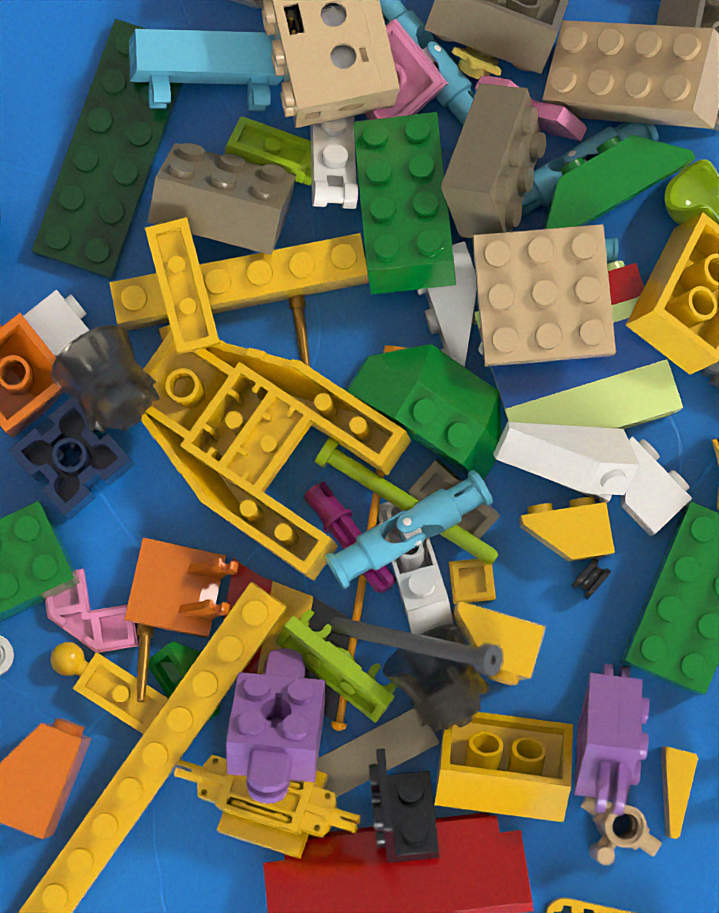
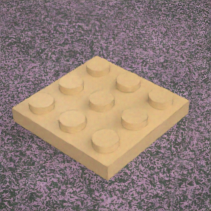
(544, 295)

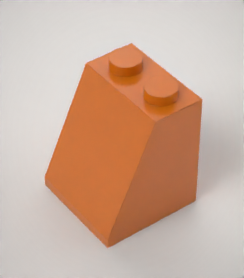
(40, 777)

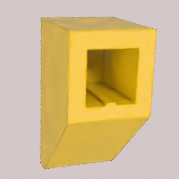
(571, 532)

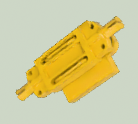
(275, 825)

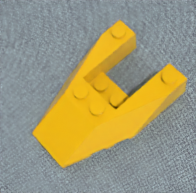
(234, 421)

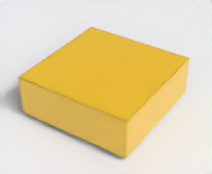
(471, 581)

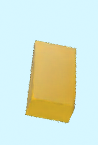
(677, 779)

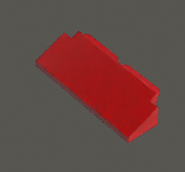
(348, 874)

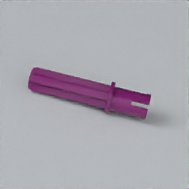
(339, 523)

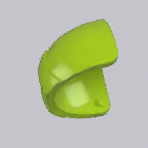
(693, 192)

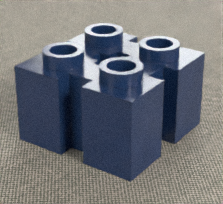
(46, 457)

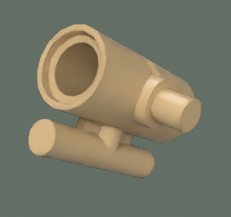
(635, 837)

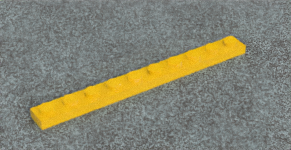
(157, 753)

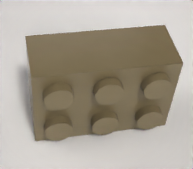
(493, 161)
(223, 197)

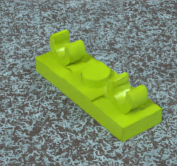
(337, 667)

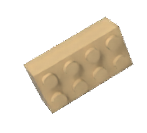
(636, 73)

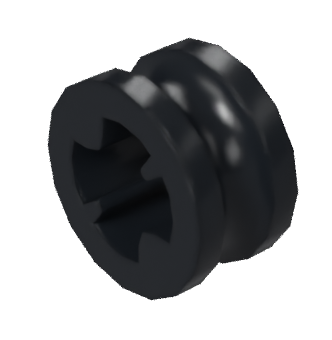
(590, 578)

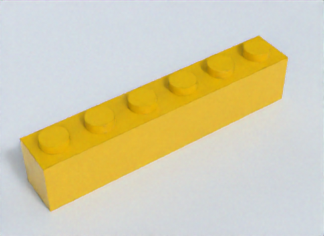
(251, 280)

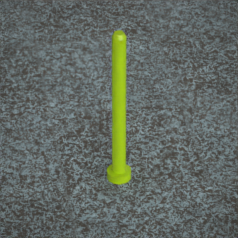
(331, 455)

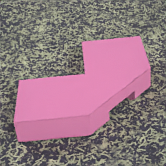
(551, 118)
(98, 629)

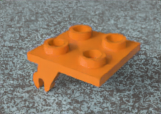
(177, 588)

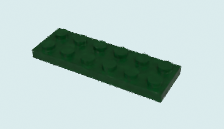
(104, 166)

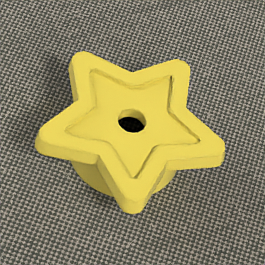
(476, 64)

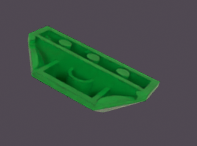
(611, 179)
(434, 403)

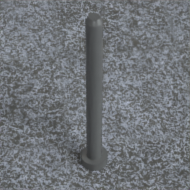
(486, 658)

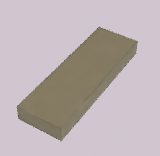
(350, 763)

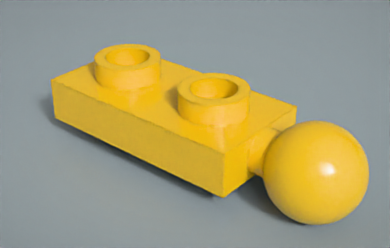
(108, 686)

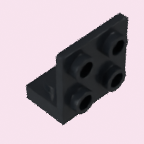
(403, 813)

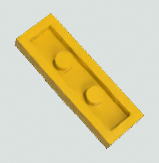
(182, 286)

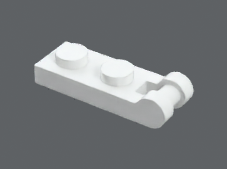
(334, 163)

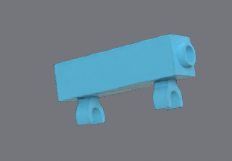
(204, 58)

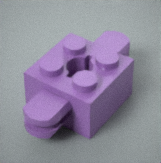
(276, 726)
(610, 738)

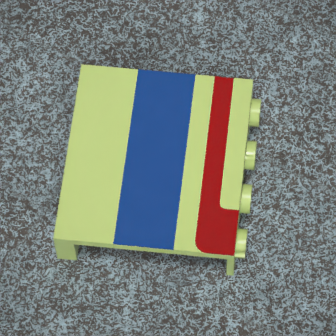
(595, 391)

